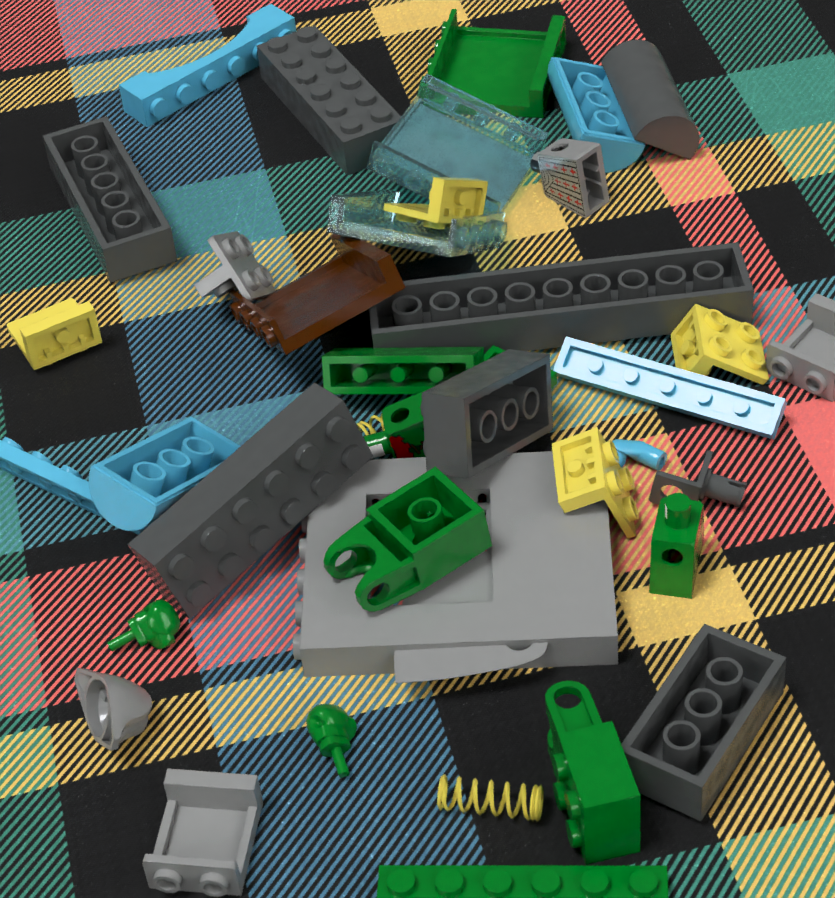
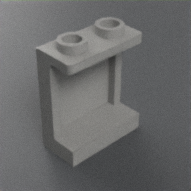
(809, 353)
(205, 833)

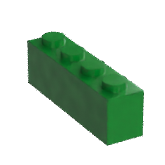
(394, 368)

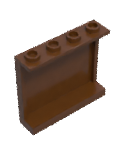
(322, 297)

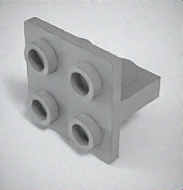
(238, 269)

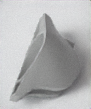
(112, 706)

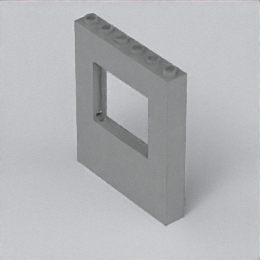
(546, 576)

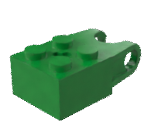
(410, 540)
(592, 778)

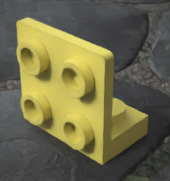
(448, 200)
(56, 332)
(711, 339)
(590, 472)

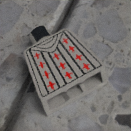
(573, 175)

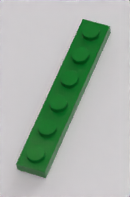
(522, 881)

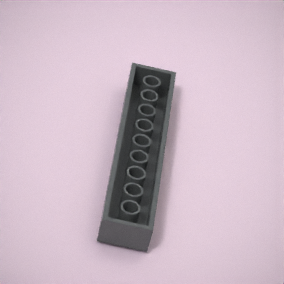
(573, 299)

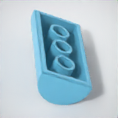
(593, 111)
(155, 473)

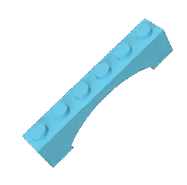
(161, 93)

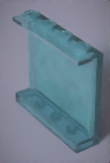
(457, 137)
(363, 217)

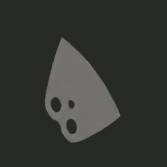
(465, 584)

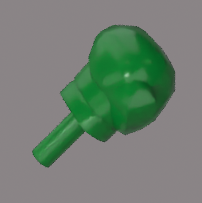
(151, 625)
(332, 733)

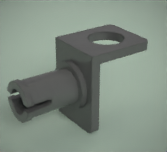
(707, 485)

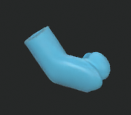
(640, 452)

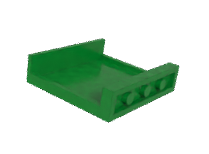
(499, 64)

